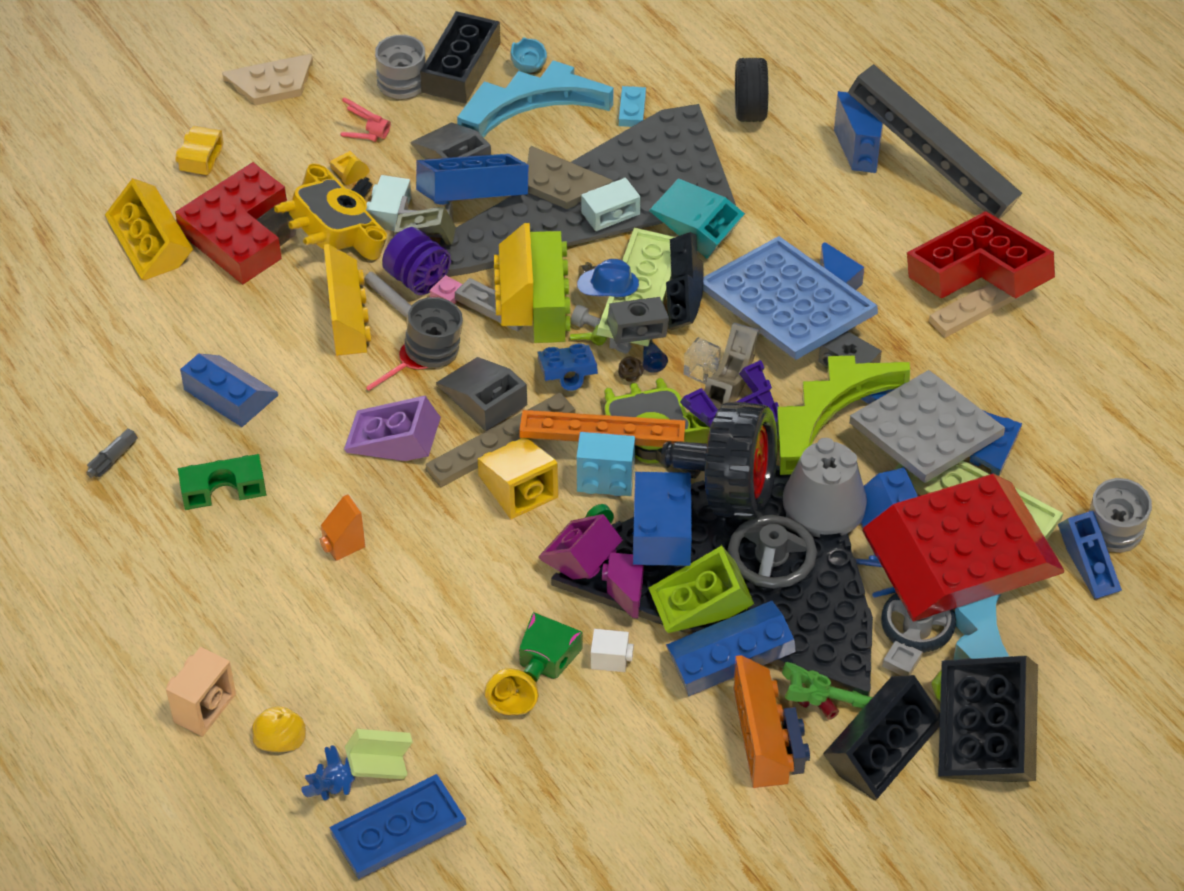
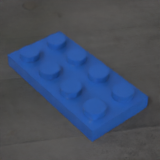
(397, 826)

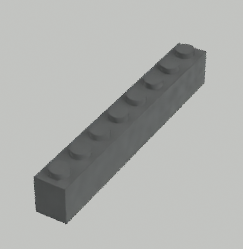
(934, 142)

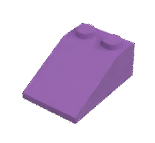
(394, 430)

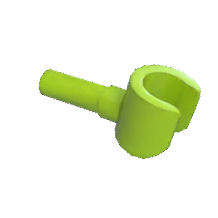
(596, 339)

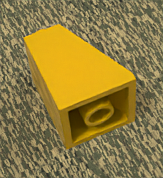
(519, 476)

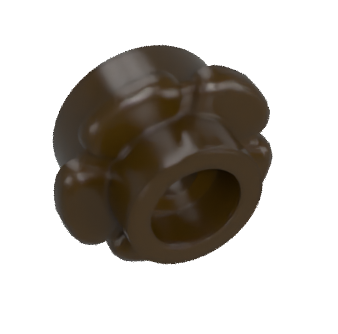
(627, 364)

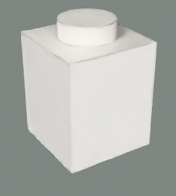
(611, 650)

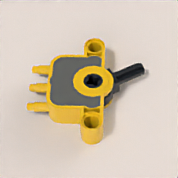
(334, 213)

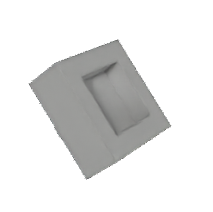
(902, 659)

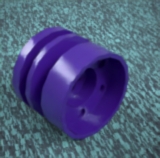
(416, 260)

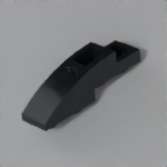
(686, 286)

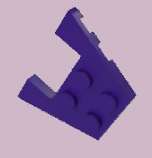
(753, 375)

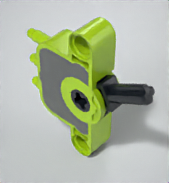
(657, 404)

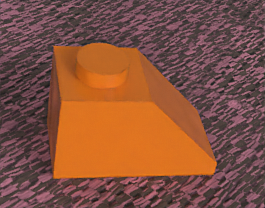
(343, 529)

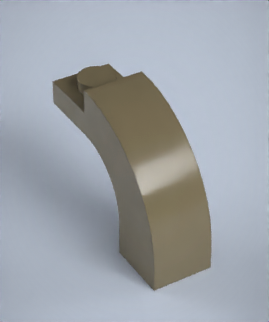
(727, 382)

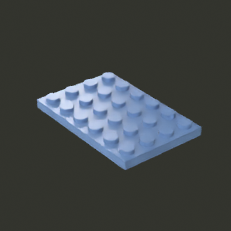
(788, 297)

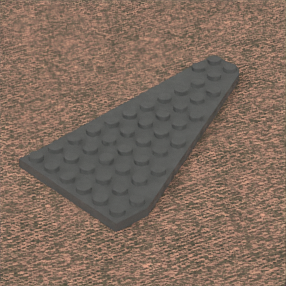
(648, 155)

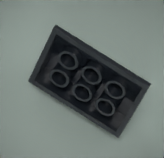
(988, 719)

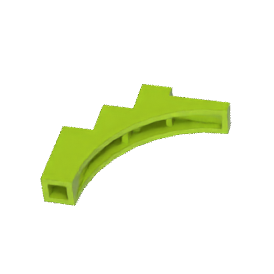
(822, 399)

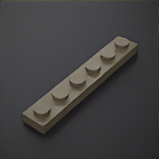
(464, 457)

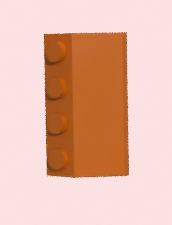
(760, 724)

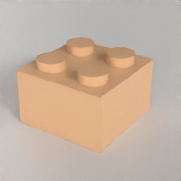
(200, 691)

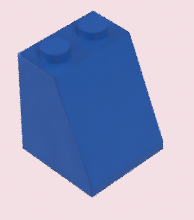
(857, 133)

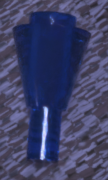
(654, 358)

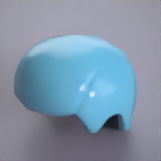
(528, 55)

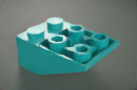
(698, 211)

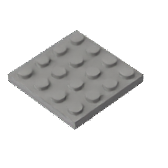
(927, 426)

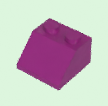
(582, 547)

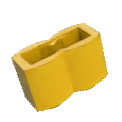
(199, 150)

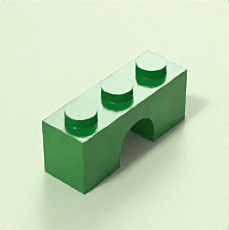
(201, 480)

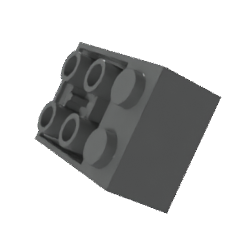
(451, 142)
(485, 391)

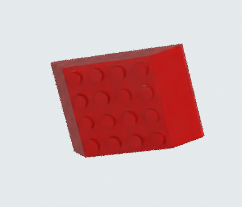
(960, 546)

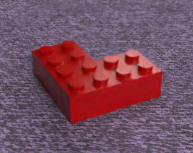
(226, 226)
(984, 250)

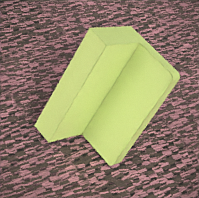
(378, 753)

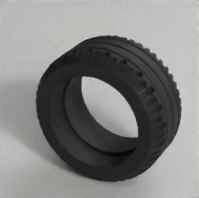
(751, 89)

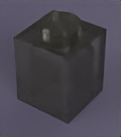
(278, 224)

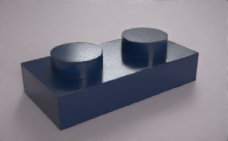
(795, 731)

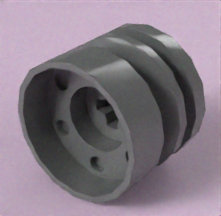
(433, 332)

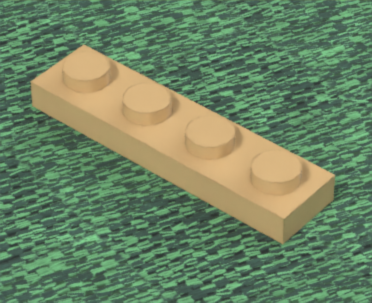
(969, 309)

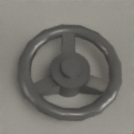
(773, 549)

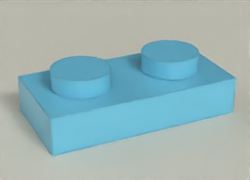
(632, 105)

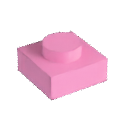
(445, 289)

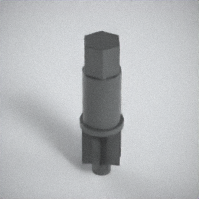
(108, 456)

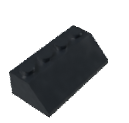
(884, 735)

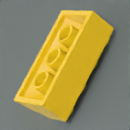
(147, 230)
(514, 279)
(346, 302)

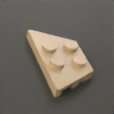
(271, 80)

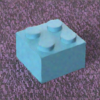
(605, 464)

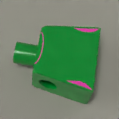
(548, 647)

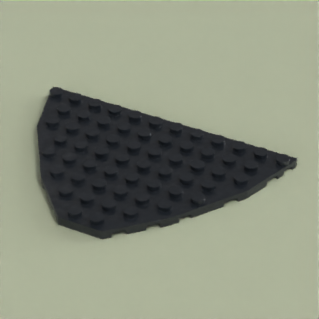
(822, 611)

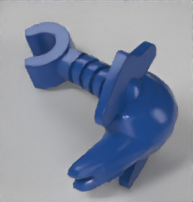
(332, 779)

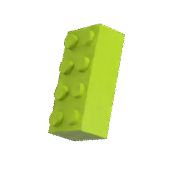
(550, 287)

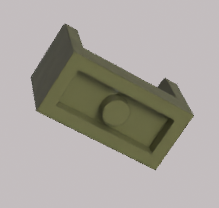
(429, 222)

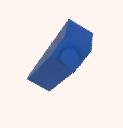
(1090, 554)

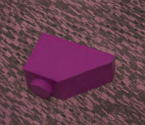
(624, 582)

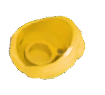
(511, 692)
(278, 730)

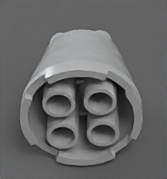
(826, 490)

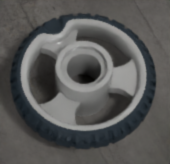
(919, 629)

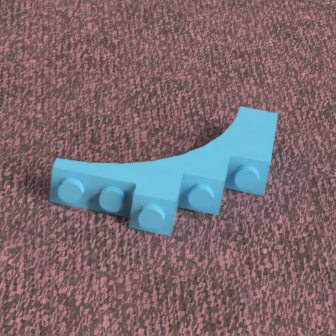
(526, 92)
(980, 630)

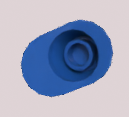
(609, 278)

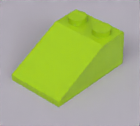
(701, 592)

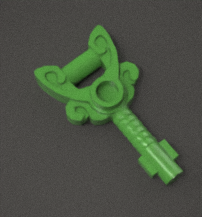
(817, 688)

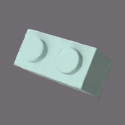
(387, 200)
(610, 204)

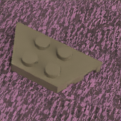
(560, 179)

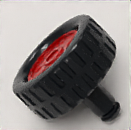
(736, 459)

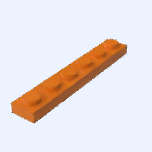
(569, 425)

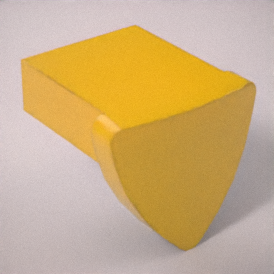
(349, 168)

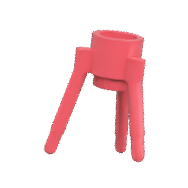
(375, 125)

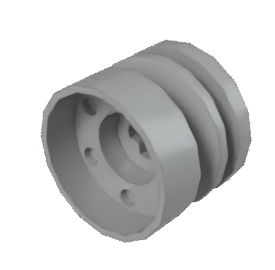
(399, 66)
(1121, 513)

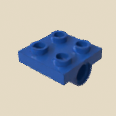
(558, 362)

